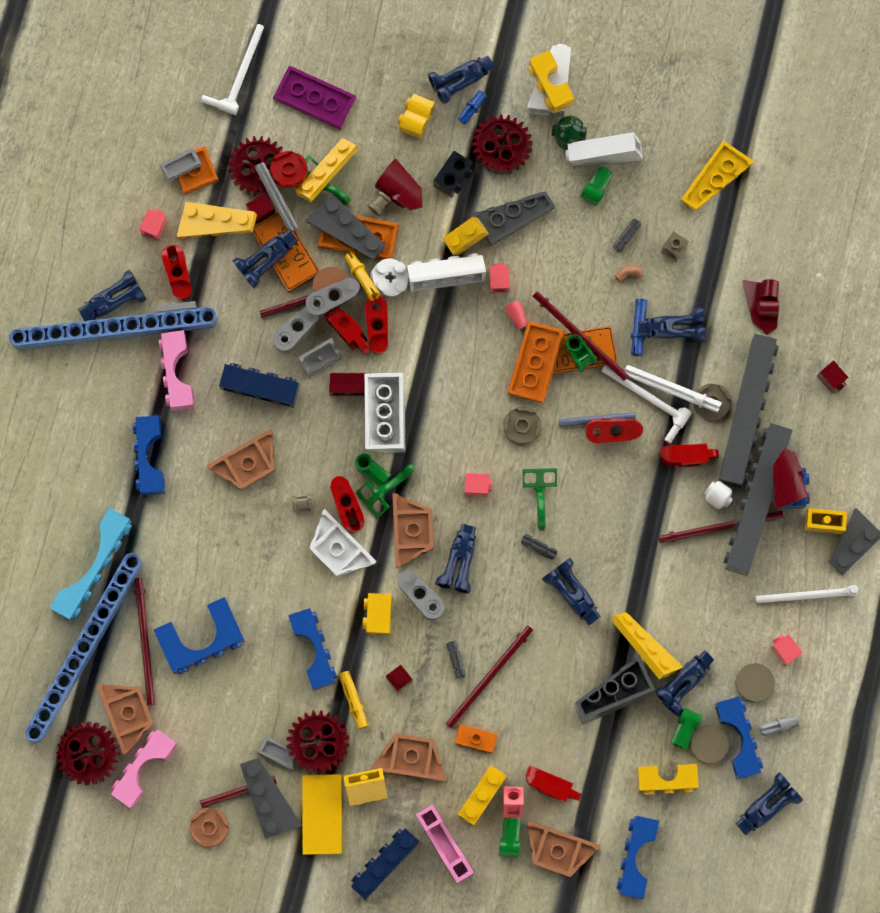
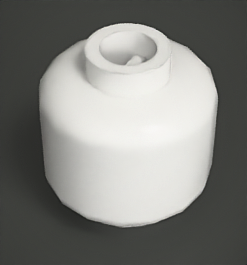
(718, 495)

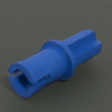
(472, 106)

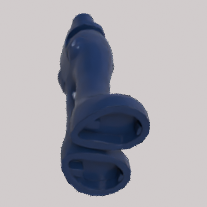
(469, 72)
(274, 251)
(103, 303)
(662, 326)
(462, 549)
(580, 600)
(690, 676)
(759, 813)

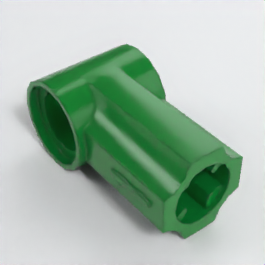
(595, 189)
(373, 470)
(686, 726)
(510, 841)

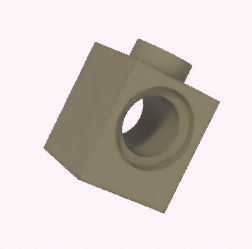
(674, 246)

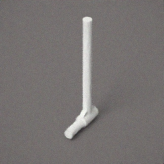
(230, 105)
(679, 417)
(850, 592)

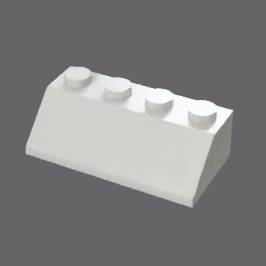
(446, 272)
(385, 412)

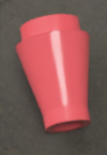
(516, 314)

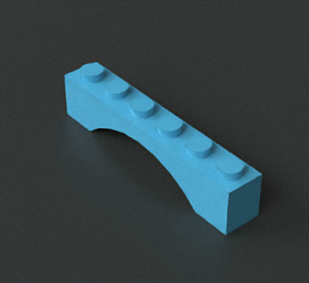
(69, 600)

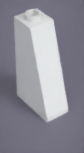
(536, 103)
(605, 150)

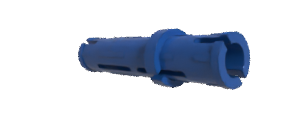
(640, 315)

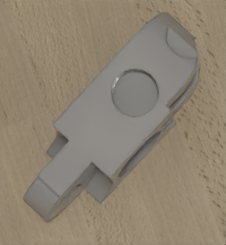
(347, 289)
(295, 338)
(410, 584)

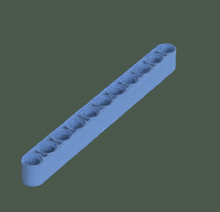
(105, 324)
(75, 653)

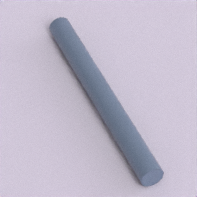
(583, 420)

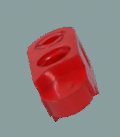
(180, 285)
(347, 329)
(377, 339)
(629, 430)
(687, 455)
(340, 490)
(551, 785)

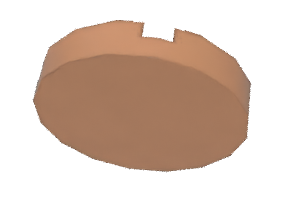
(327, 277)
(209, 827)

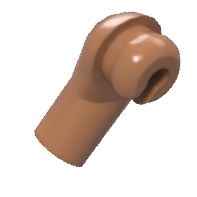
(628, 270)

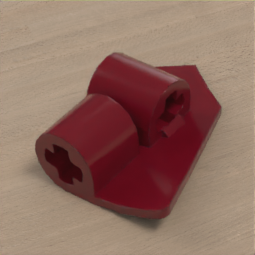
(400, 186)
(763, 303)
(788, 479)

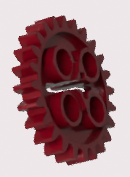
(487, 137)
(251, 181)
(84, 736)
(321, 759)

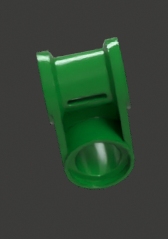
(580, 353)

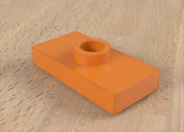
(476, 738)

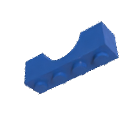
(148, 431)
(304, 625)
(732, 713)
(632, 882)

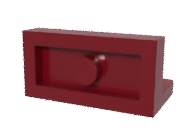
(347, 384)

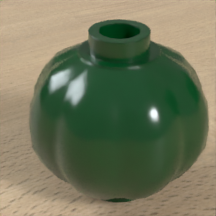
(569, 130)

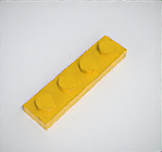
(326, 170)

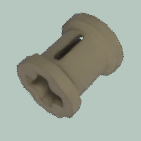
(379, 203)
(302, 503)

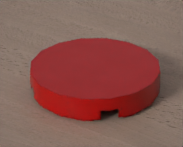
(288, 169)

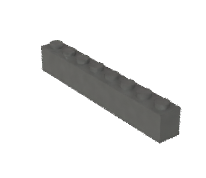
(747, 411)
(758, 501)

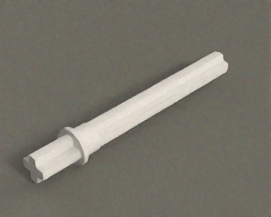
(674, 389)

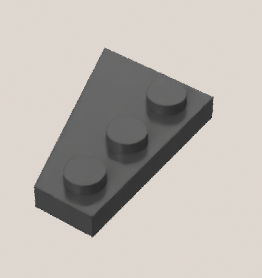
(854, 542)

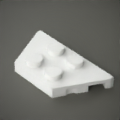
(338, 548)

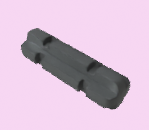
(627, 234)
(539, 546)
(456, 659)

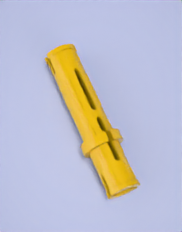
(358, 270)
(356, 708)

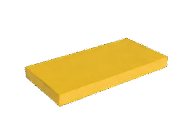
(322, 814)

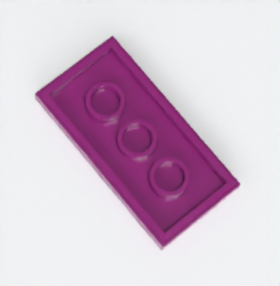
(314, 97)

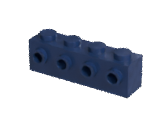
(259, 385)
(386, 862)

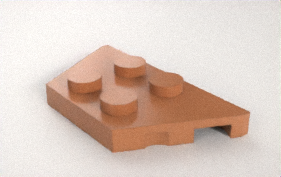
(247, 462)
(411, 530)
(126, 713)
(411, 757)
(558, 850)

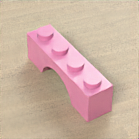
(174, 347)
(129, 789)
(444, 843)

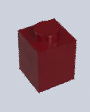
(262, 207)
(833, 377)
(399, 679)

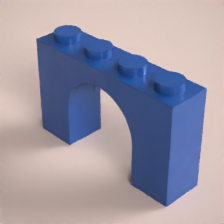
(227, 636)

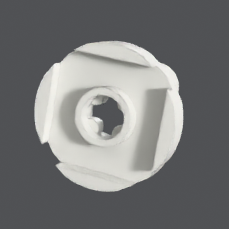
(397, 270)

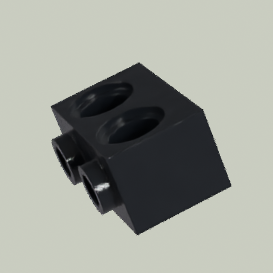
(449, 172)

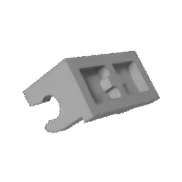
(320, 358)

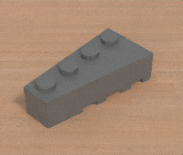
(616, 692)

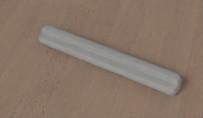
(276, 197)

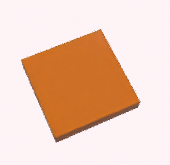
(200, 176)

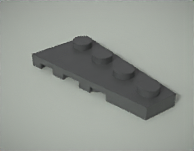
(512, 216)
(341, 224)
(269, 803)

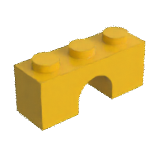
(556, 96)
(650, 781)
(482, 795)

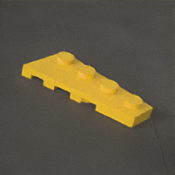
(719, 171)
(205, 220)
(647, 647)

